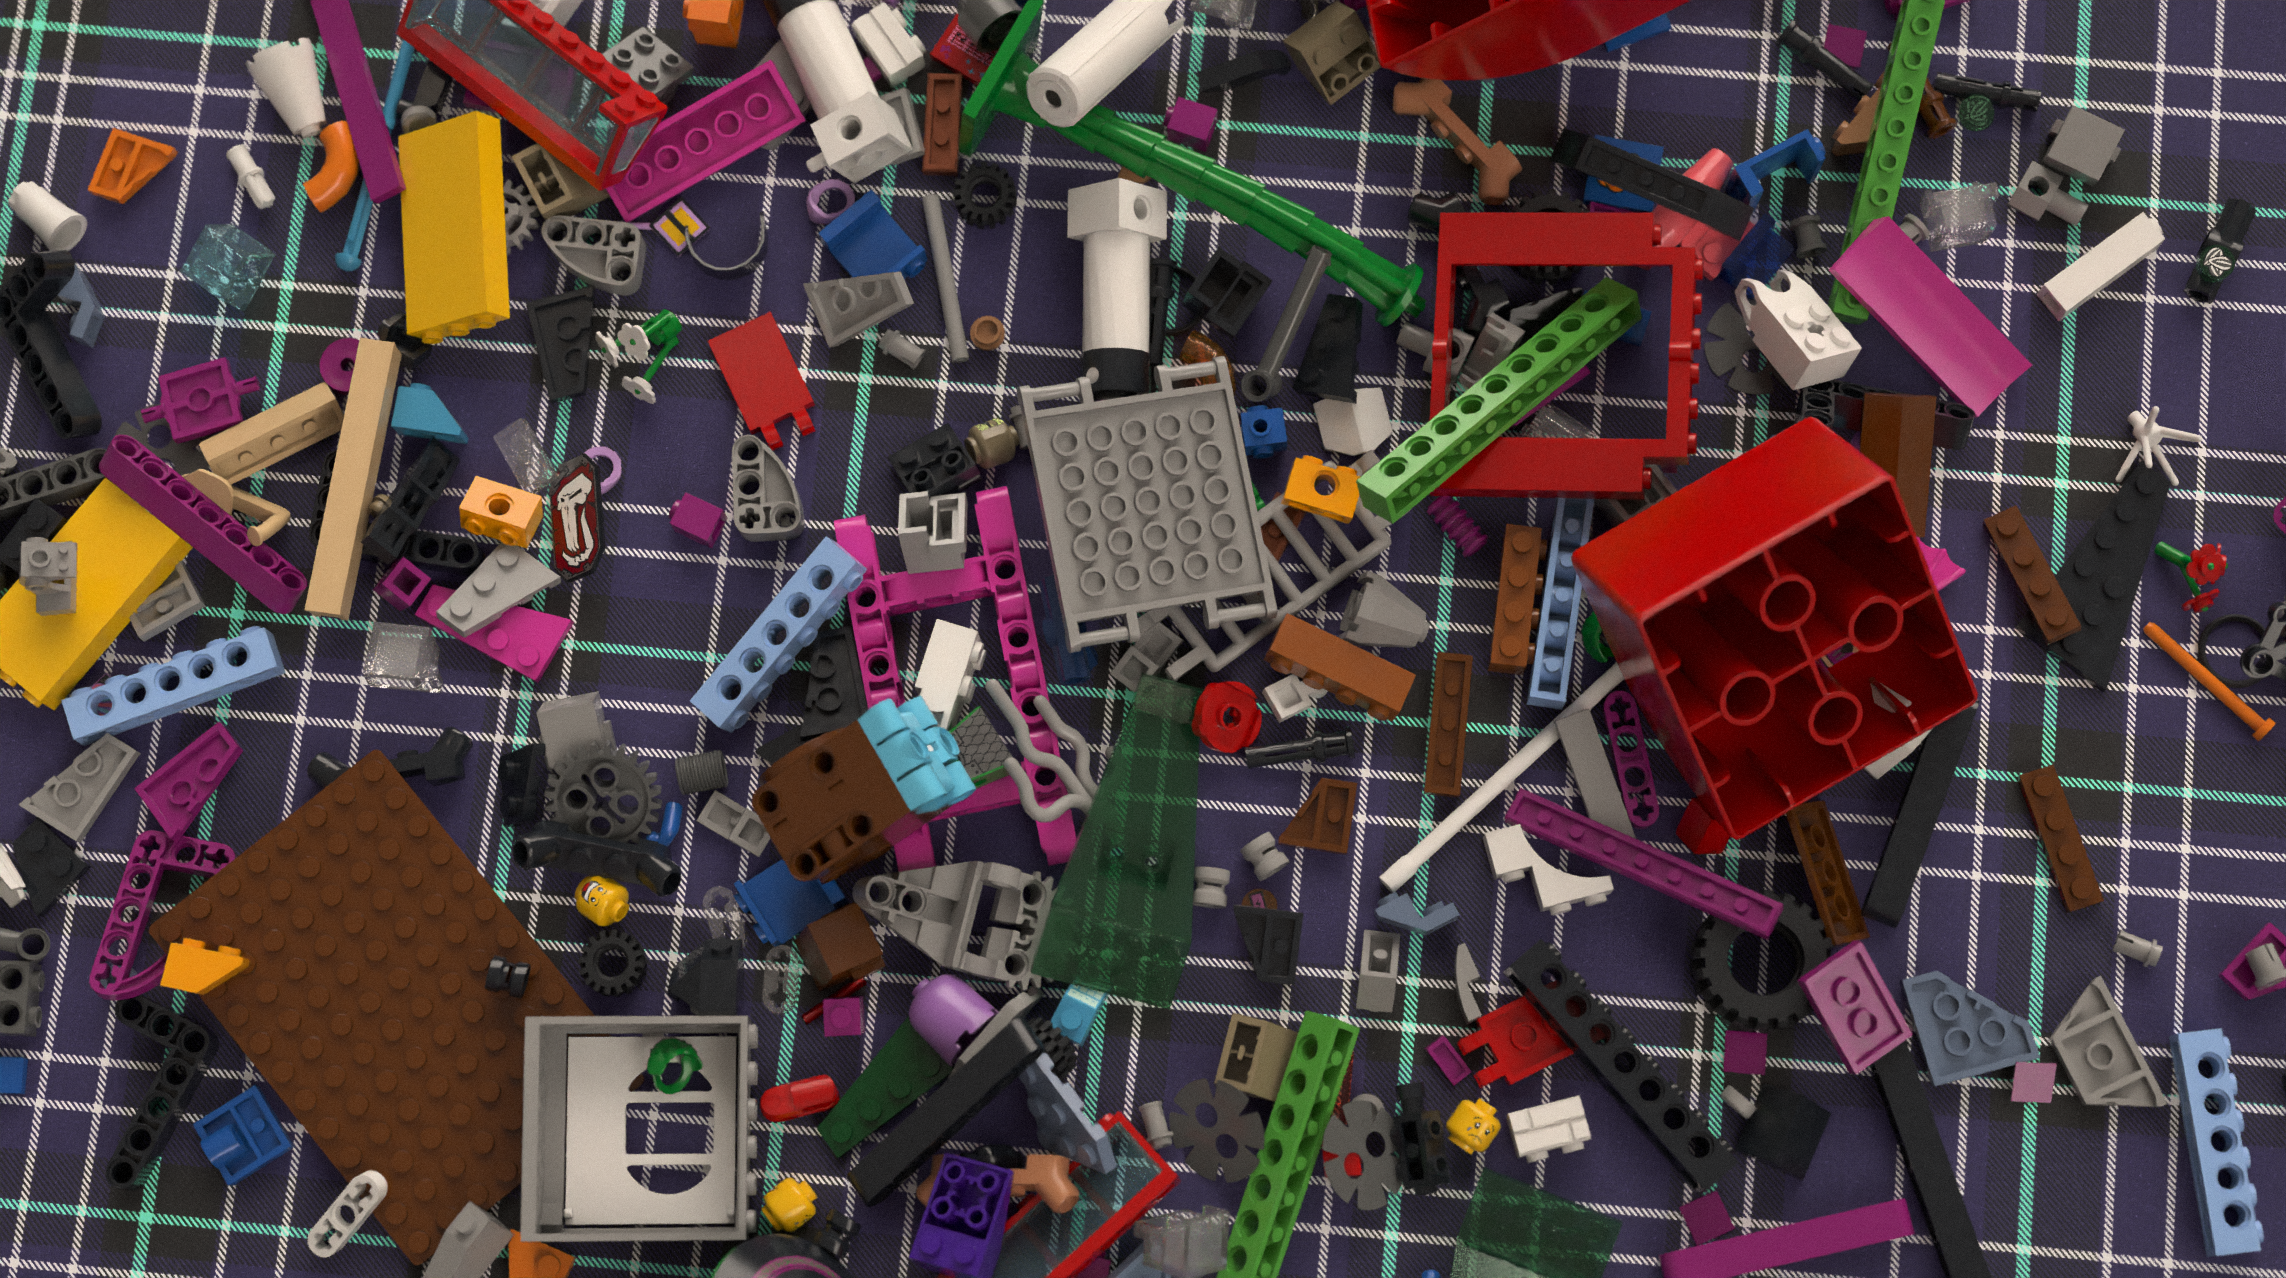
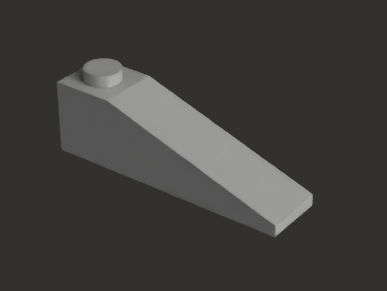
(469, 1245)

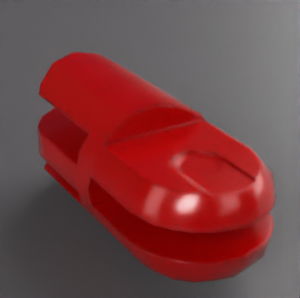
(799, 1098)

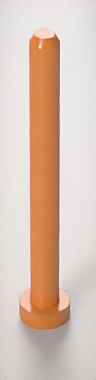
(2209, 681)

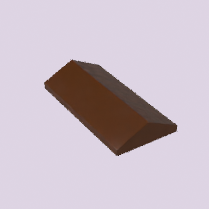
(1900, 440)
(1827, 873)

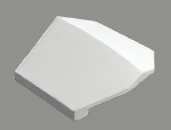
(1352, 426)

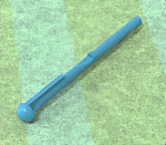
(349, 258)

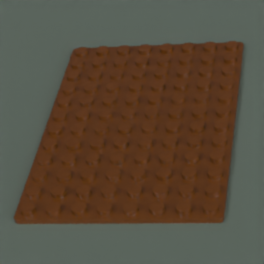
(374, 996)

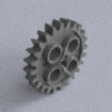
(628, 780)

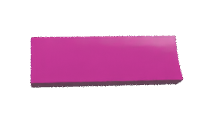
(707, 139)
(1929, 315)

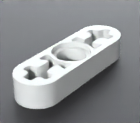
(333, 1218)

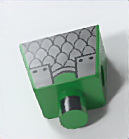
(980, 748)

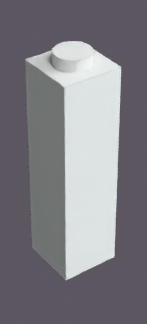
(2101, 266)

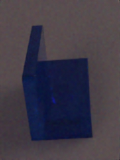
(1756, 256)

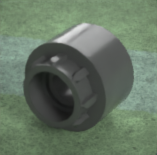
(987, 21)

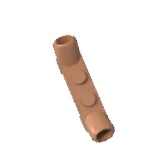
(1494, 165)
(1042, 1174)

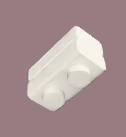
(888, 43)
(1549, 1127)

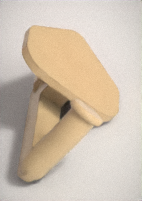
(231, 497)

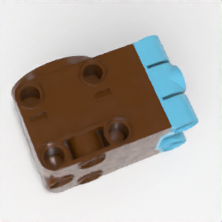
(860, 790)

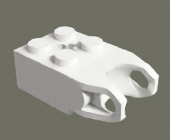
(1797, 331)
(949, 670)

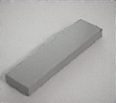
(1592, 771)

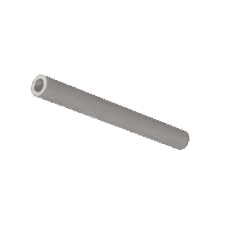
(945, 278)

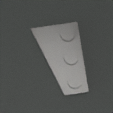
(856, 303)
(84, 788)

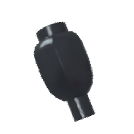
(997, 1155)

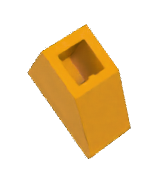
(200, 970)

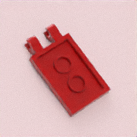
(763, 377)
(1519, 1041)

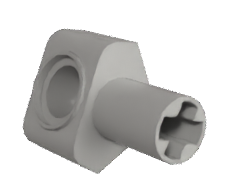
(2052, 200)
(1421, 342)

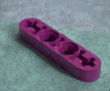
(1635, 759)

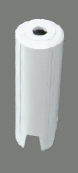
(1098, 59)

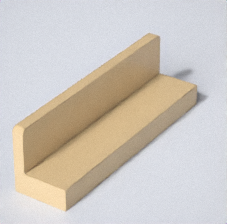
(273, 434)

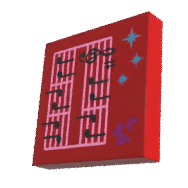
(960, 55)

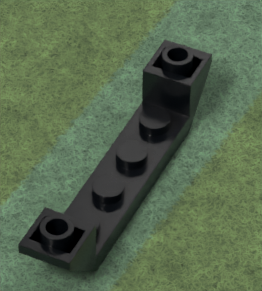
(1652, 182)

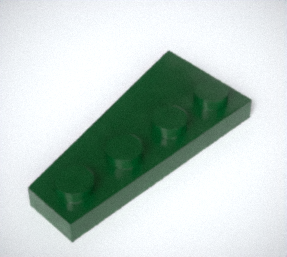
(888, 1085)

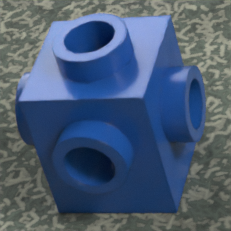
(1272, 428)

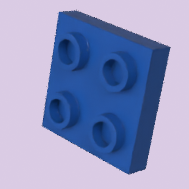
(242, 1136)

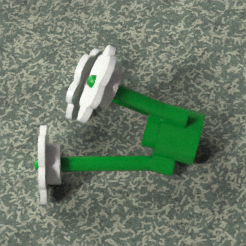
(659, 330)

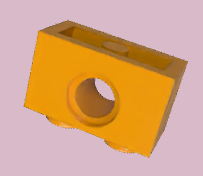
(1302, 495)
(488, 499)

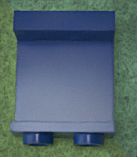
(1801, 148)
(871, 242)
(784, 903)

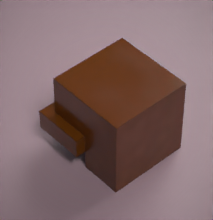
(840, 947)

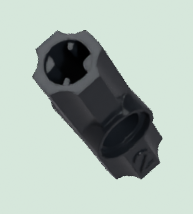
(2227, 232)

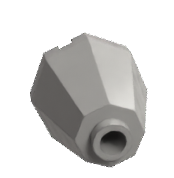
(1382, 616)

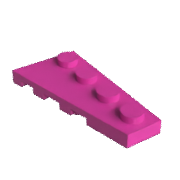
(518, 639)

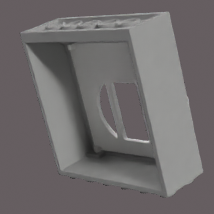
(596, 1156)

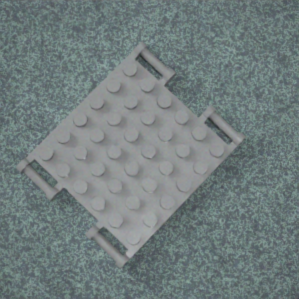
(1147, 502)

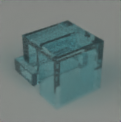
(228, 264)

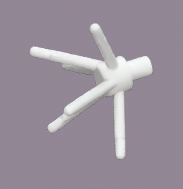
(2148, 436)

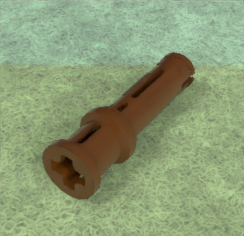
(1930, 103)

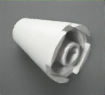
(291, 85)

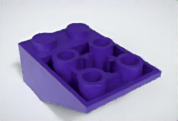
(964, 1219)

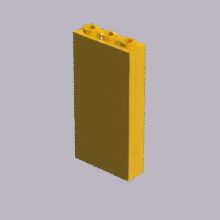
(454, 227)
(119, 563)

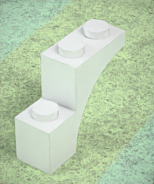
(1555, 890)

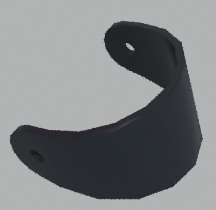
(737, 271)

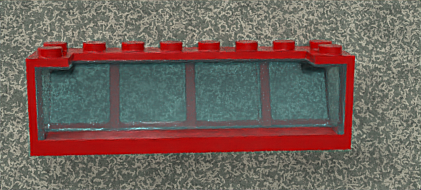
(539, 80)
(1065, 1244)

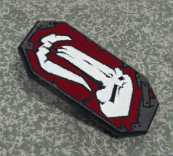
(577, 518)

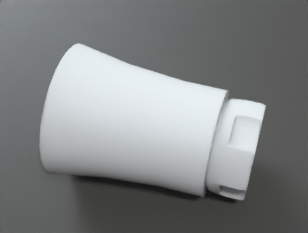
(48, 217)

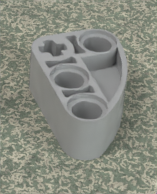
(602, 261)
(772, 500)

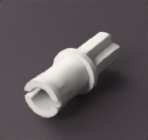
(250, 176)

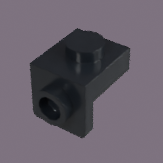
(411, 347)

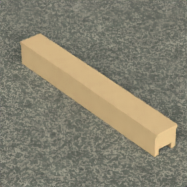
(353, 479)

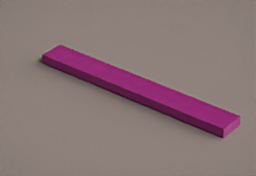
(359, 99)
(1644, 863)

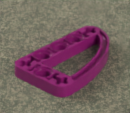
(143, 899)

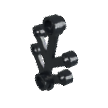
(2267, 649)

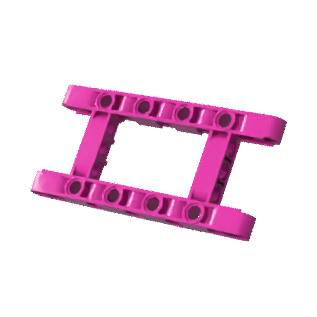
(915, 592)

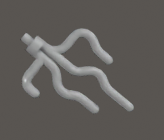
(1080, 786)

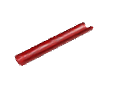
(845, 991)

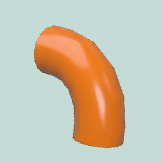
(339, 169)

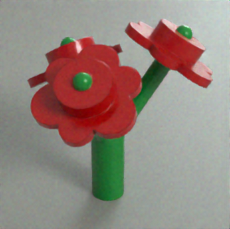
(2202, 566)

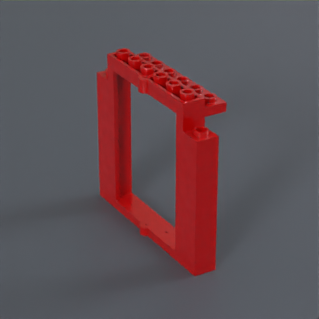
(1570, 465)

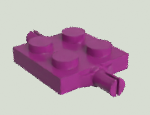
(200, 400)

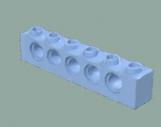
(1559, 604)
(760, 640)
(261, 664)
(2205, 1161)

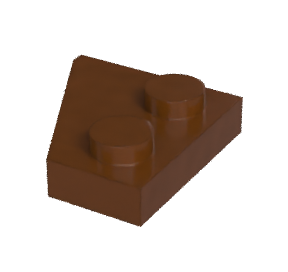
(1324, 818)

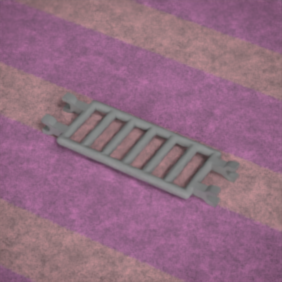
(1298, 600)

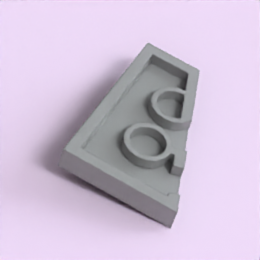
(497, 585)

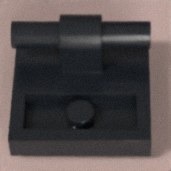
(936, 464)

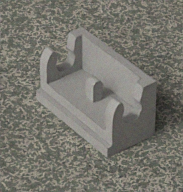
(1493, 346)

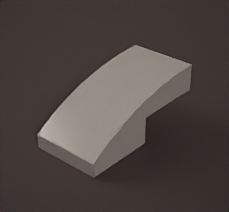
(1146, 655)
(734, 823)
(1464, 974)

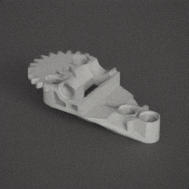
(945, 910)

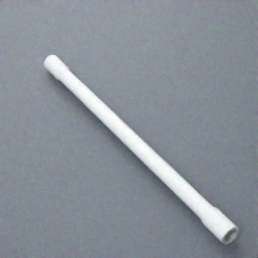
(1408, 865)

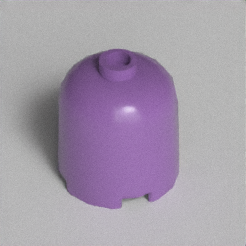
(949, 1015)

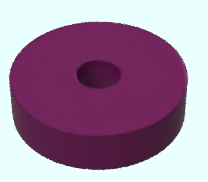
(333, 363)

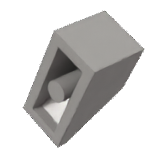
(1378, 971)

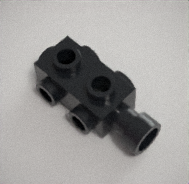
(1419, 1142)

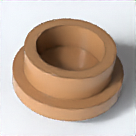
(987, 333)

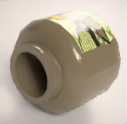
(991, 443)

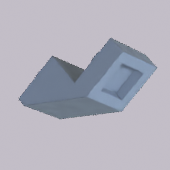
(90, 317)
(1402, 914)

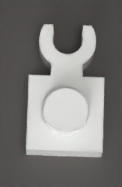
(1290, 697)

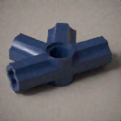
(1071, 667)

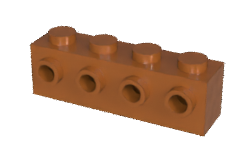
(1515, 599)
(1339, 668)

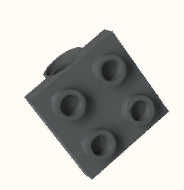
(650, 63)

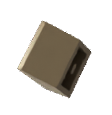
(1333, 51)
(554, 185)
(1255, 1056)

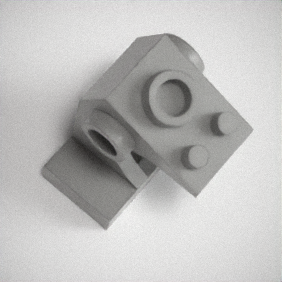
(47, 562)

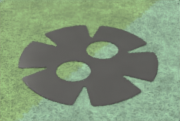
(1729, 353)
(182, 455)
(1244, 1129)
(1344, 1140)

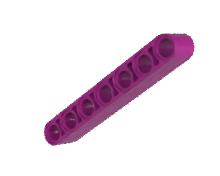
(202, 524)
(1790, 1242)

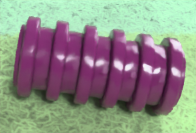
(1457, 525)

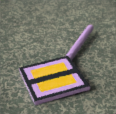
(671, 224)

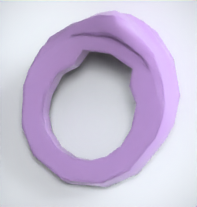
(815, 213)
(603, 451)

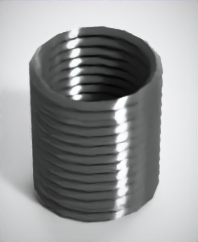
(701, 772)

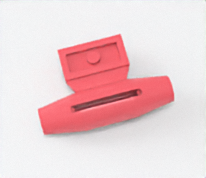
(1682, 230)

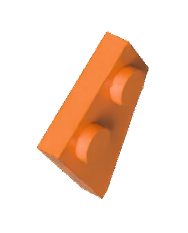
(128, 165)
(537, 1259)

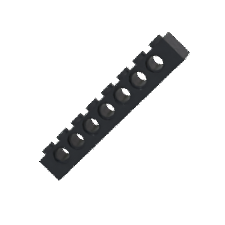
(1622, 1087)

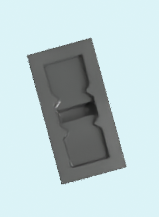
(24, 997)

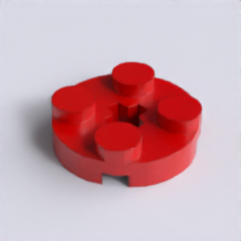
(1209, 713)

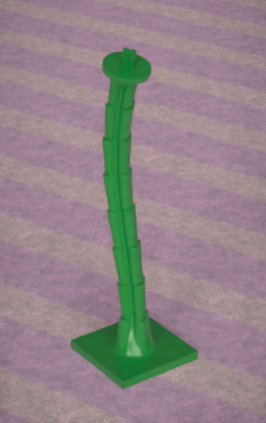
(1189, 175)

